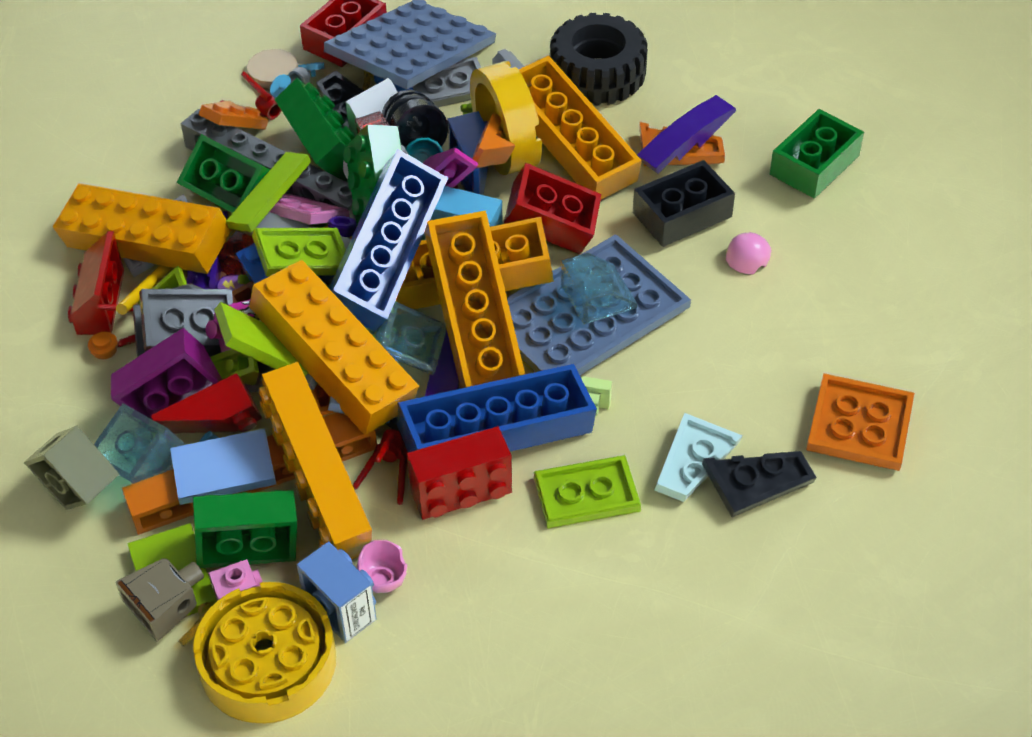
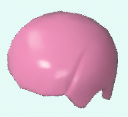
(748, 253)
(383, 564)

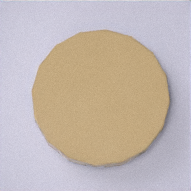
(269, 64)

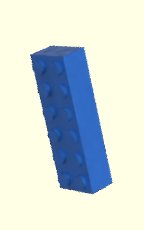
(387, 238)
(525, 407)

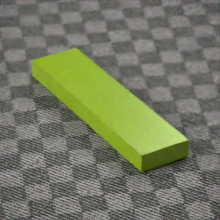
(268, 191)

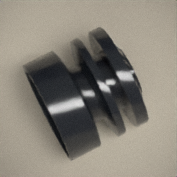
(415, 117)

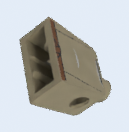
(160, 595)

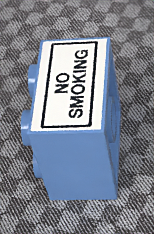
(339, 589)

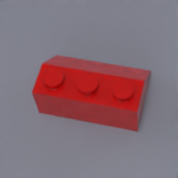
(98, 283)

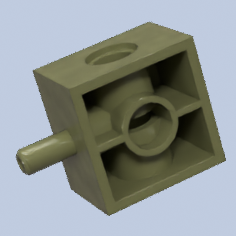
(71, 468)

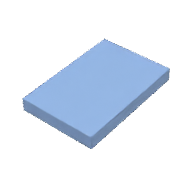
(222, 465)

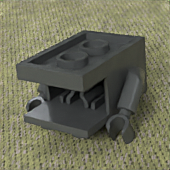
(169, 310)

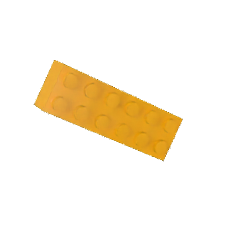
(578, 132)
(144, 227)
(520, 255)
(473, 299)
(332, 346)
(314, 460)

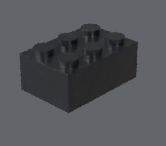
(683, 203)

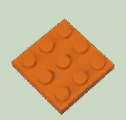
(861, 422)

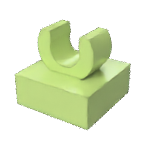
(599, 391)

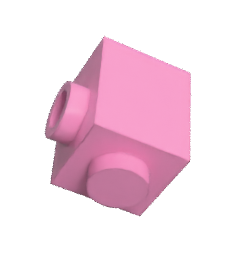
(234, 577)

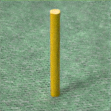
(148, 283)

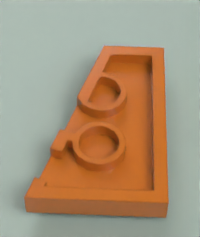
(231, 114)
(711, 151)

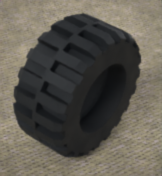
(606, 37)

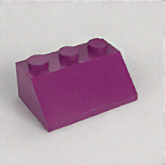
(164, 375)

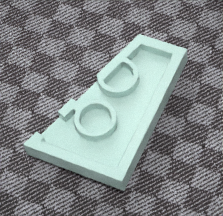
(693, 443)

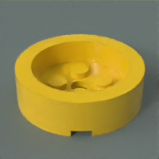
(505, 93)
(272, 681)

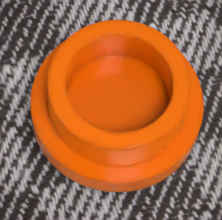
(103, 345)

